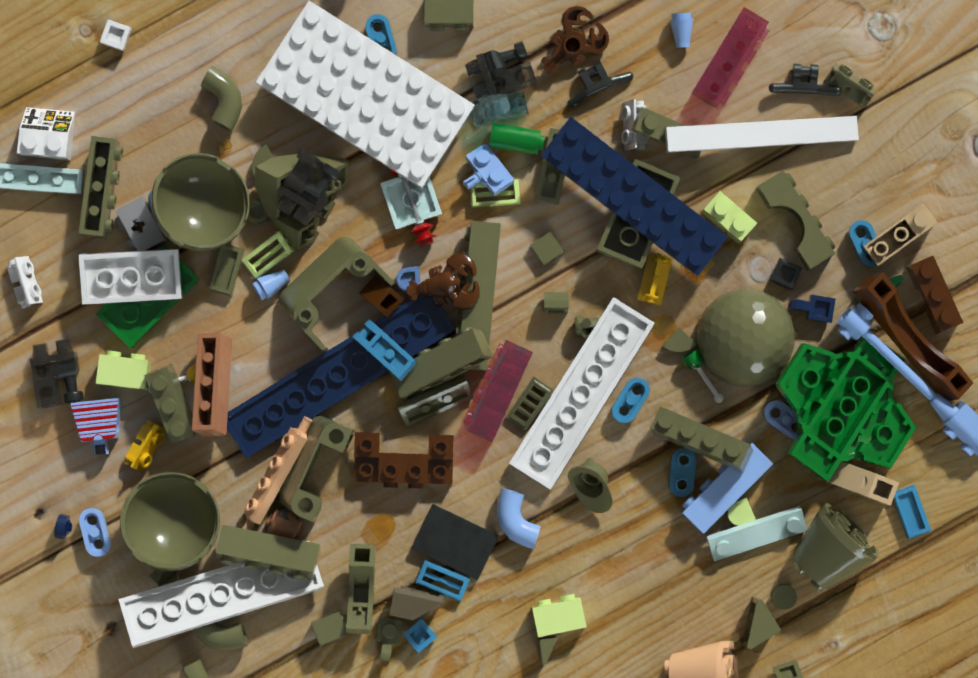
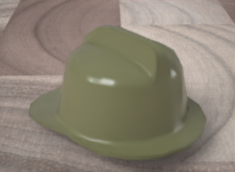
(591, 486)

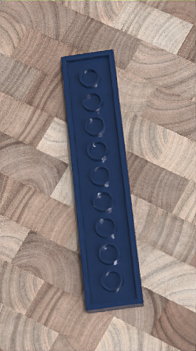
(332, 377)

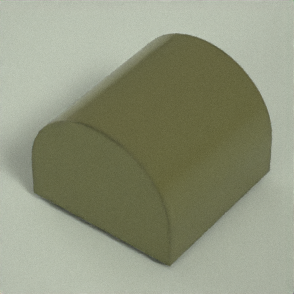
(556, 302)
(195, 670)

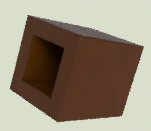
(381, 296)

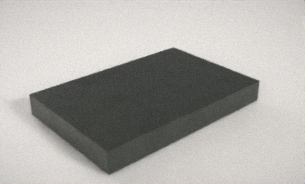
(455, 541)

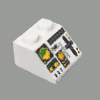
(46, 134)

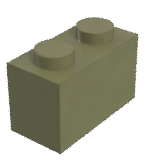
(449, 14)

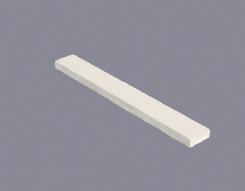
(761, 134)

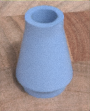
(682, 29)
(270, 284)

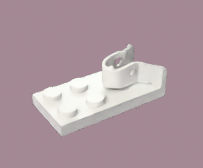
(130, 276)

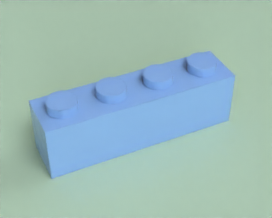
(723, 491)

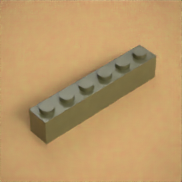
(483, 250)

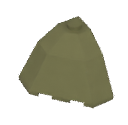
(268, 179)

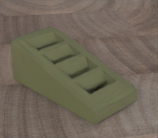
(542, 387)

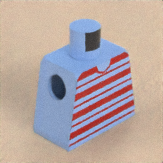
(98, 422)

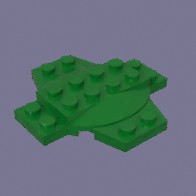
(844, 408)

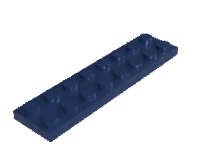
(634, 196)

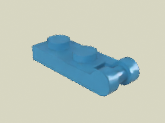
(385, 350)

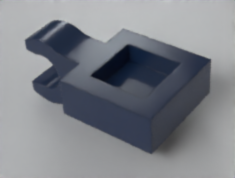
(817, 308)

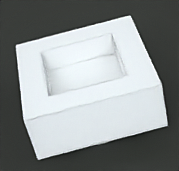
(115, 35)

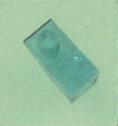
(499, 108)

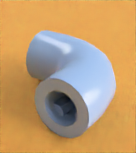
(511, 520)

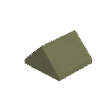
(759, 624)

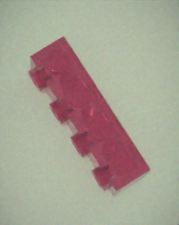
(730, 57)

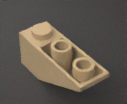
(900, 234)
(864, 483)

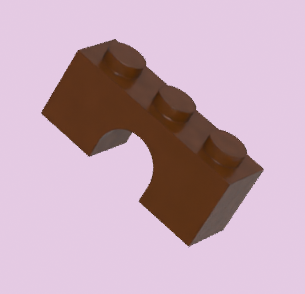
(940, 304)

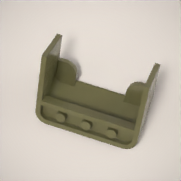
(340, 255)

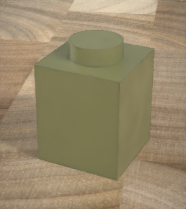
(330, 627)

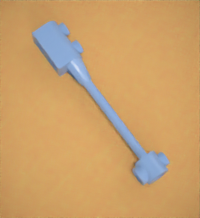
(959, 419)

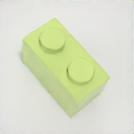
(729, 217)
(123, 371)
(559, 615)

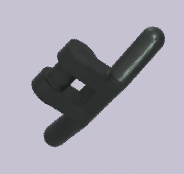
(804, 87)
(592, 89)

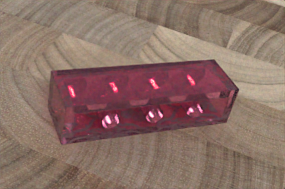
(499, 390)

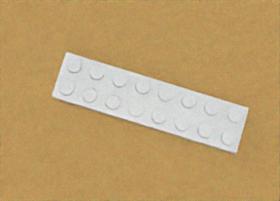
(581, 393)
(207, 600)

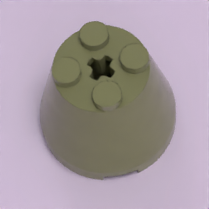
(833, 549)

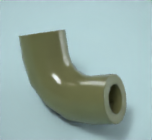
(227, 96)
(223, 637)

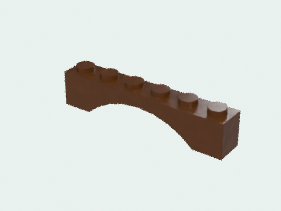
(884, 303)

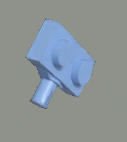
(487, 171)

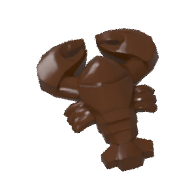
(574, 40)
(447, 283)

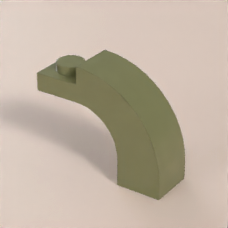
(361, 588)

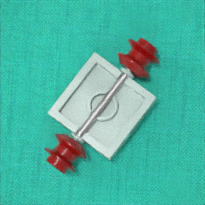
(411, 206)

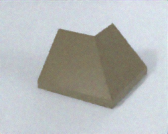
(412, 602)

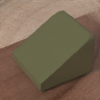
(545, 647)

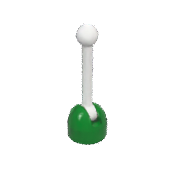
(693, 361)

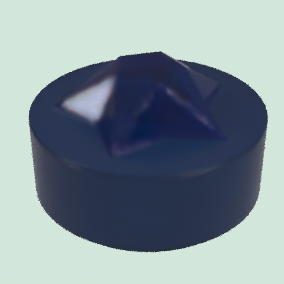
(63, 526)

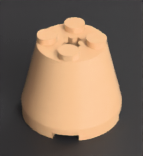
(704, 662)

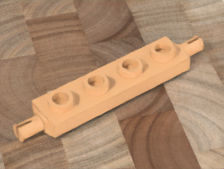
(274, 477)

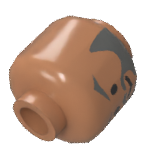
(285, 524)

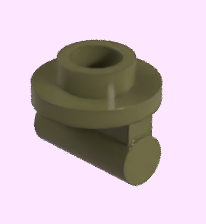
(583, 325)
(164, 577)

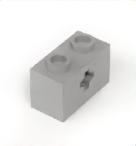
(140, 212)

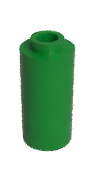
(516, 139)

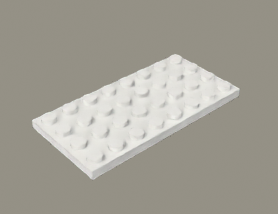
(365, 94)

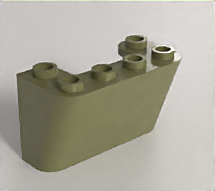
(292, 492)

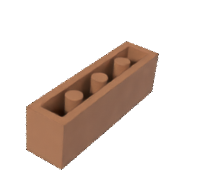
(212, 384)

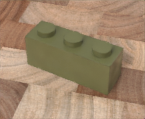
(171, 403)

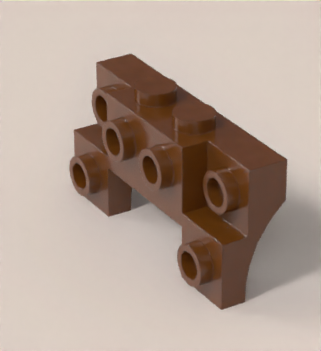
(401, 467)

